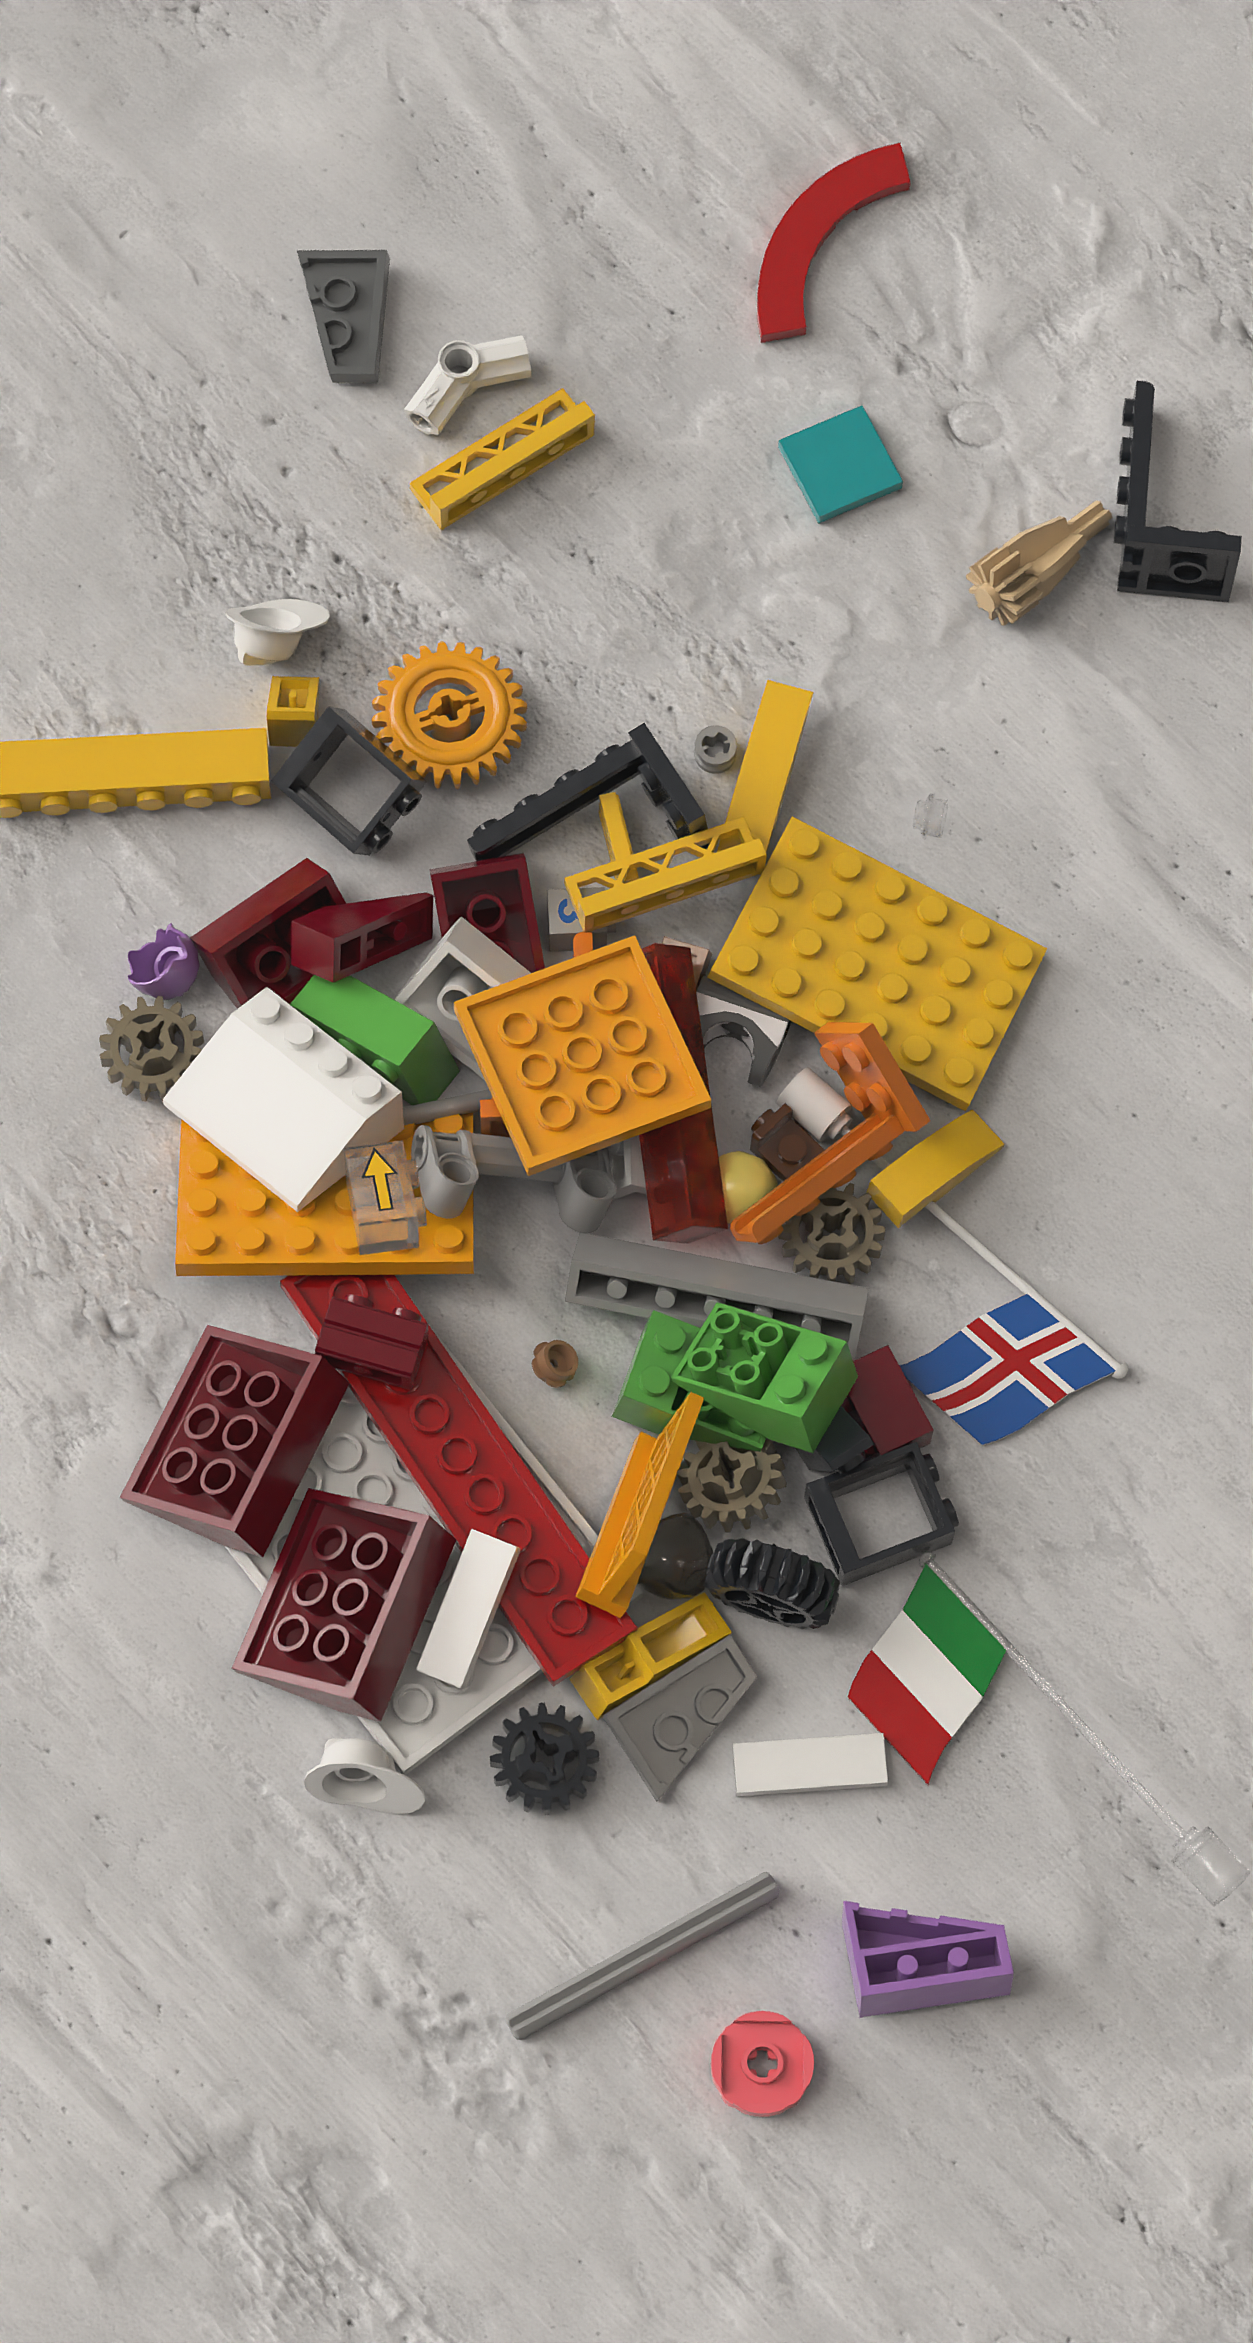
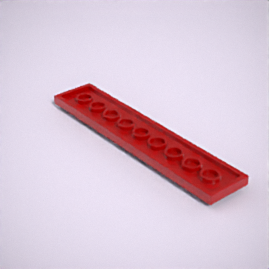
(475, 1483)

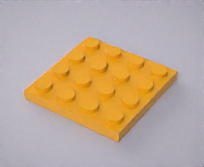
(582, 1055)

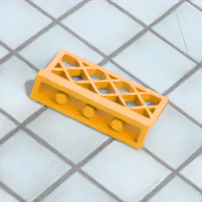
(636, 1512)

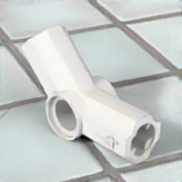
(445, 390)

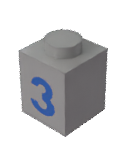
(564, 923)

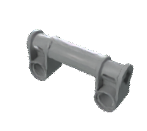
(452, 1164)

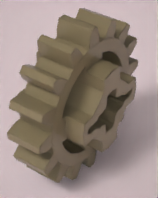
(146, 1028)
(831, 1253)
(708, 1487)

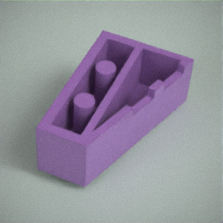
(922, 1961)

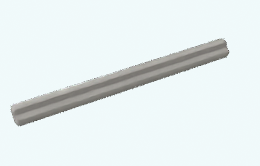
(642, 1956)

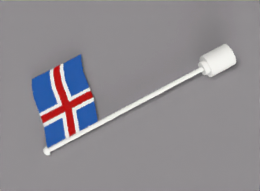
(1005, 1362)

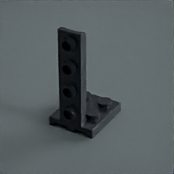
(1163, 558)
(581, 788)

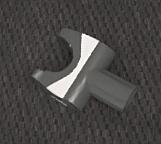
(735, 1016)

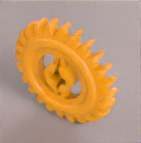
(450, 751)

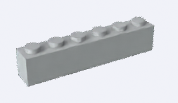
(687, 1286)

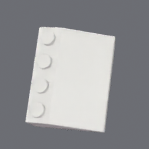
(284, 1099)

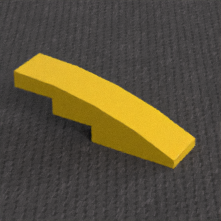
(768, 761)

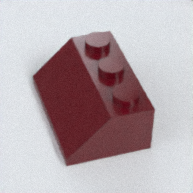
(253, 940)

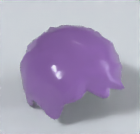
(164, 966)

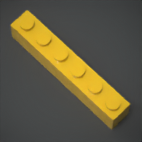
(134, 771)

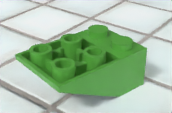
(768, 1374)
(652, 1399)

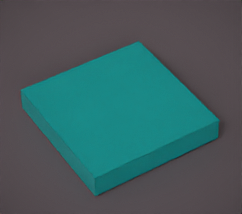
(840, 464)

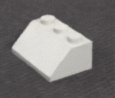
(455, 969)

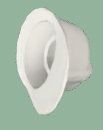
(273, 628)
(362, 1776)

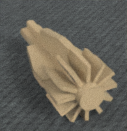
(1032, 563)

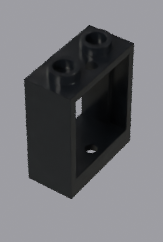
(313, 754)
(832, 1529)

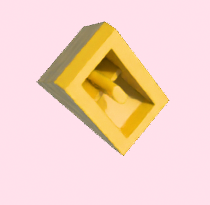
(291, 709)

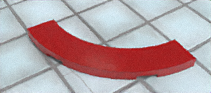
(807, 227)

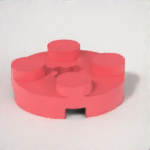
(783, 2043)

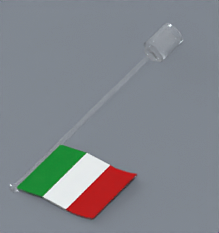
(936, 1671)

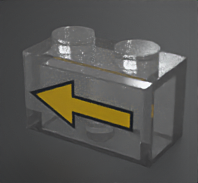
(382, 1197)

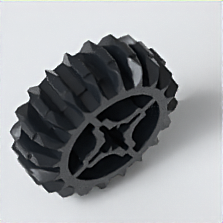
(772, 1583)

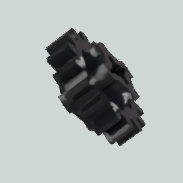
(524, 1766)

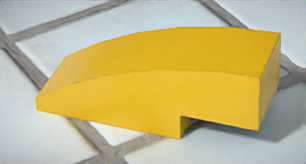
(933, 1167)
(649, 1654)

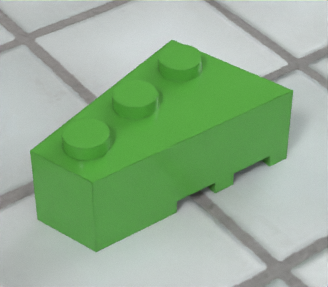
(381, 1034)

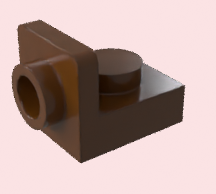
(782, 1142)

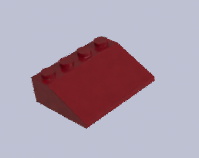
(236, 1439)
(345, 1602)

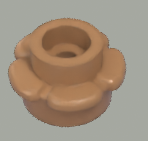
(561, 1356)

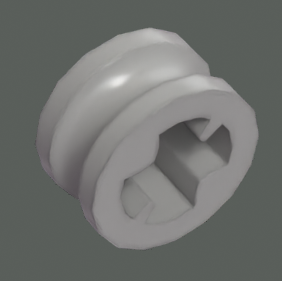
(710, 736)

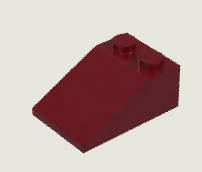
(495, 900)

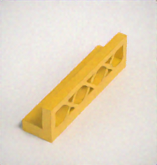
(504, 466)
(666, 883)

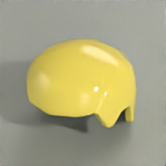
(744, 1181)

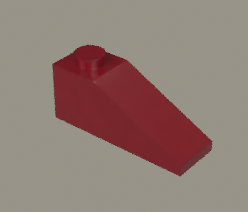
(359, 934)

